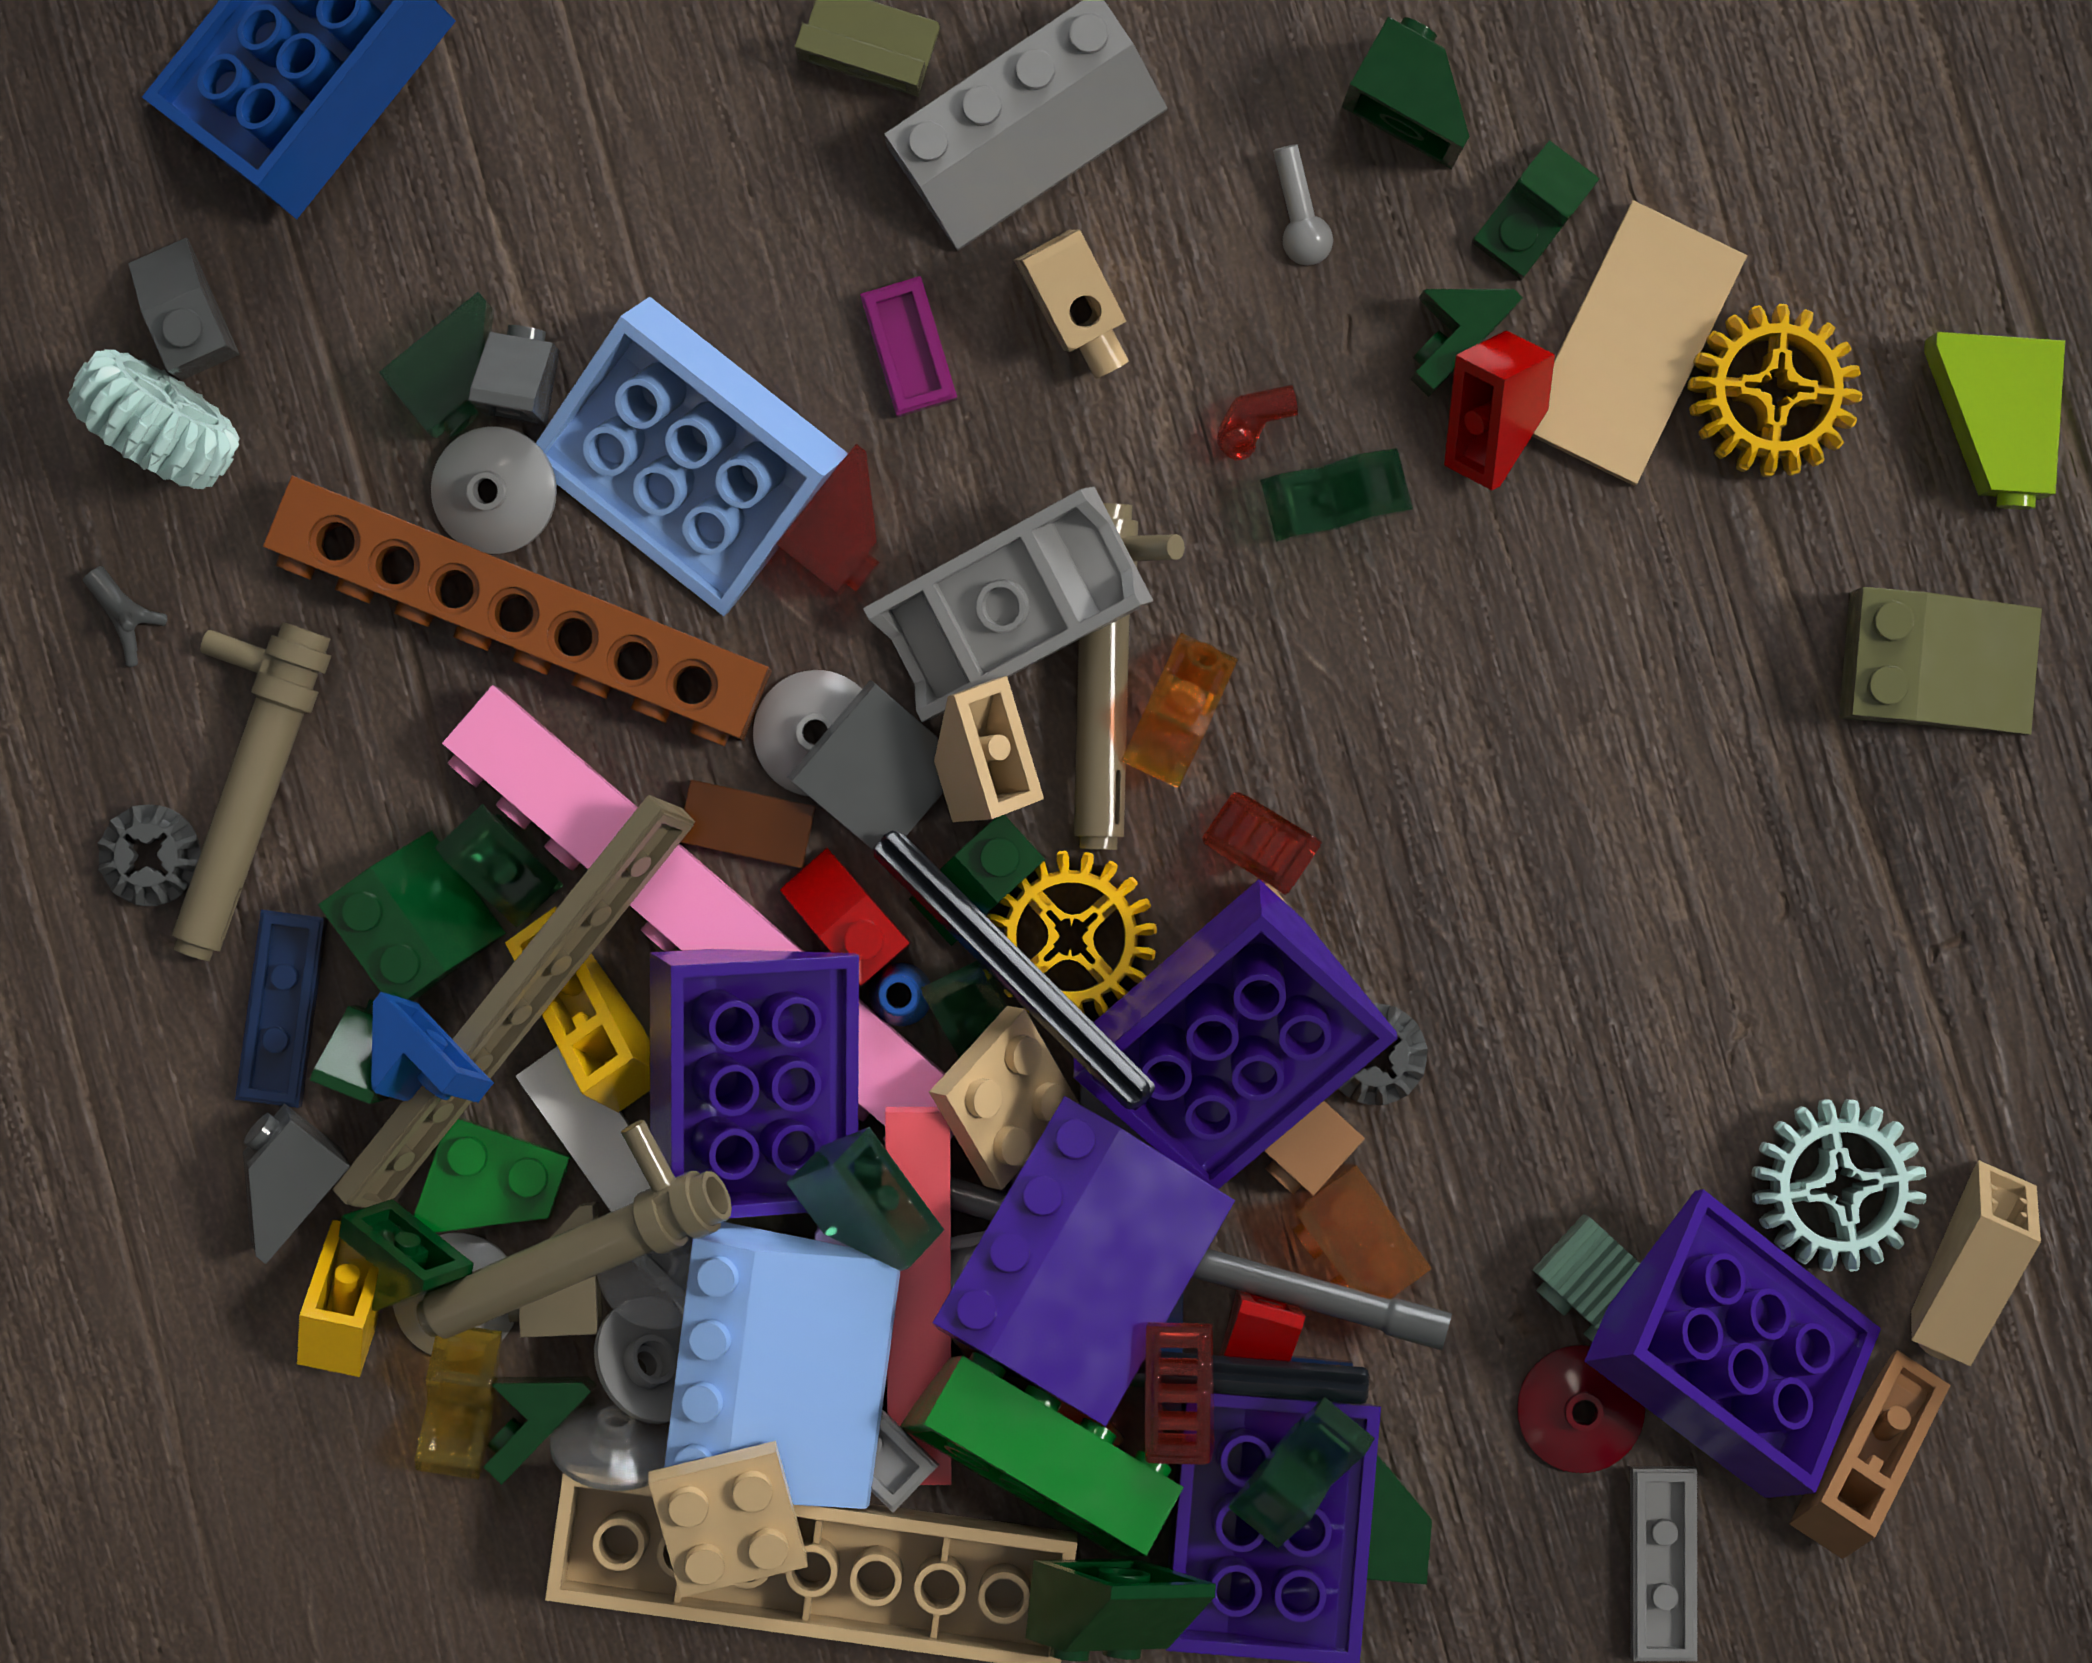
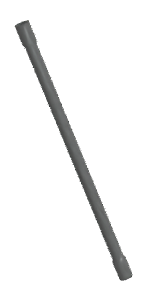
(1392, 1316)

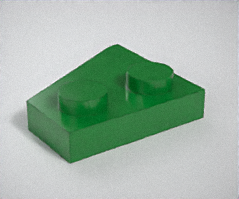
(489, 1179)

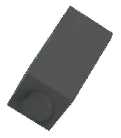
(181, 310)
(516, 375)
(286, 1176)

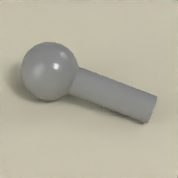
(1306, 237)

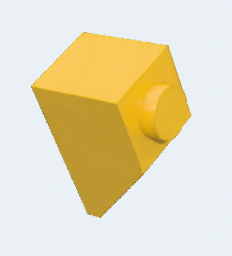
(338, 1309)

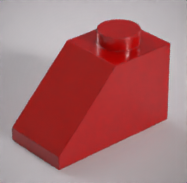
(1496, 406)
(844, 914)
(1261, 1328)

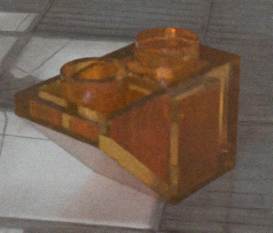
(1179, 710)

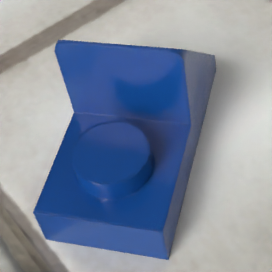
(416, 1052)

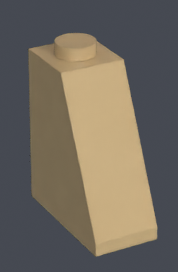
(1977, 1264)

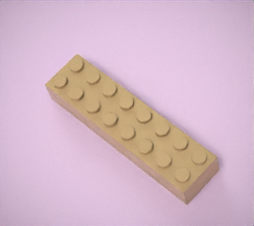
(868, 1581)

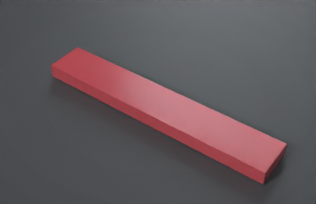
(922, 1150)

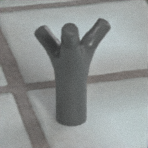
(121, 610)

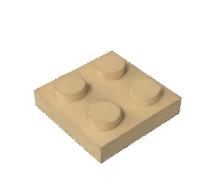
(1001, 1096)
(727, 1519)

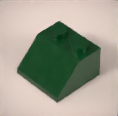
(1410, 91)
(411, 919)
(1111, 1606)

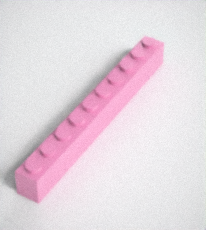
(684, 898)

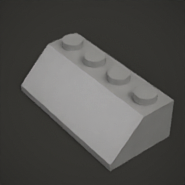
(1026, 121)

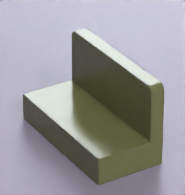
(869, 42)

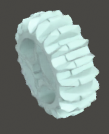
(153, 419)
(1846, 1214)

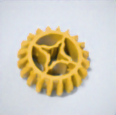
(1771, 421)
(1103, 907)

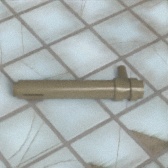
(283, 696)
(1103, 703)
(655, 1222)

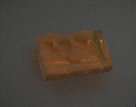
(1359, 1237)

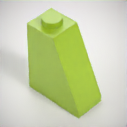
(2003, 410)

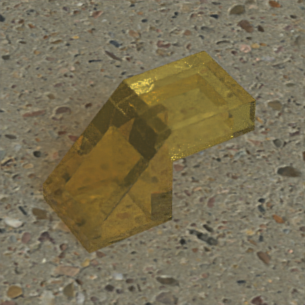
(459, 1403)

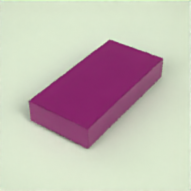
(908, 346)

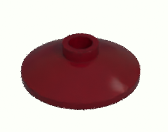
(1547, 1418)

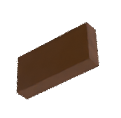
(748, 823)

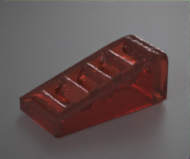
(1261, 842)
(1175, 1447)

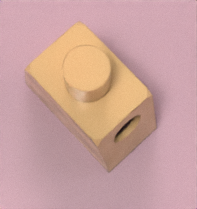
(1059, 275)

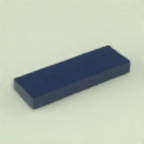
(281, 1008)

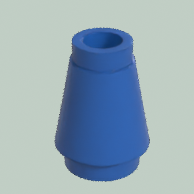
(906, 974)

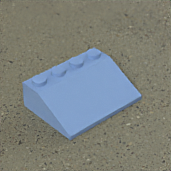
(686, 454)
(785, 1349)

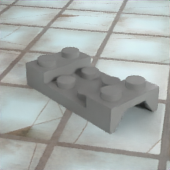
(1011, 600)

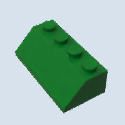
(1044, 1456)

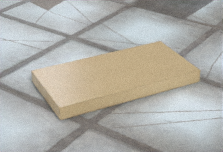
(1636, 341)

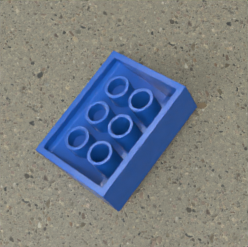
(294, 84)

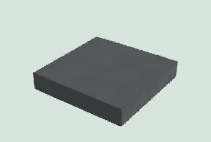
(873, 768)

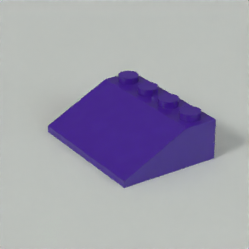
(1239, 1036)
(752, 1065)
(1082, 1261)
(1736, 1349)
(1271, 1600)

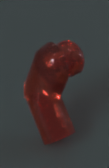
(1248, 416)

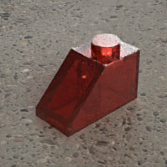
(838, 528)

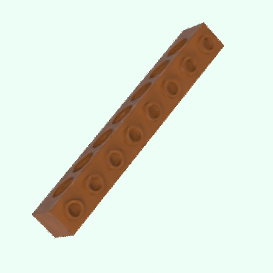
(312, 511)

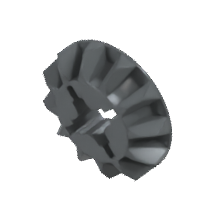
(178, 853)
(1407, 1060)

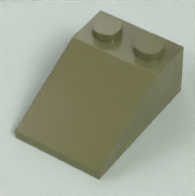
(1940, 661)

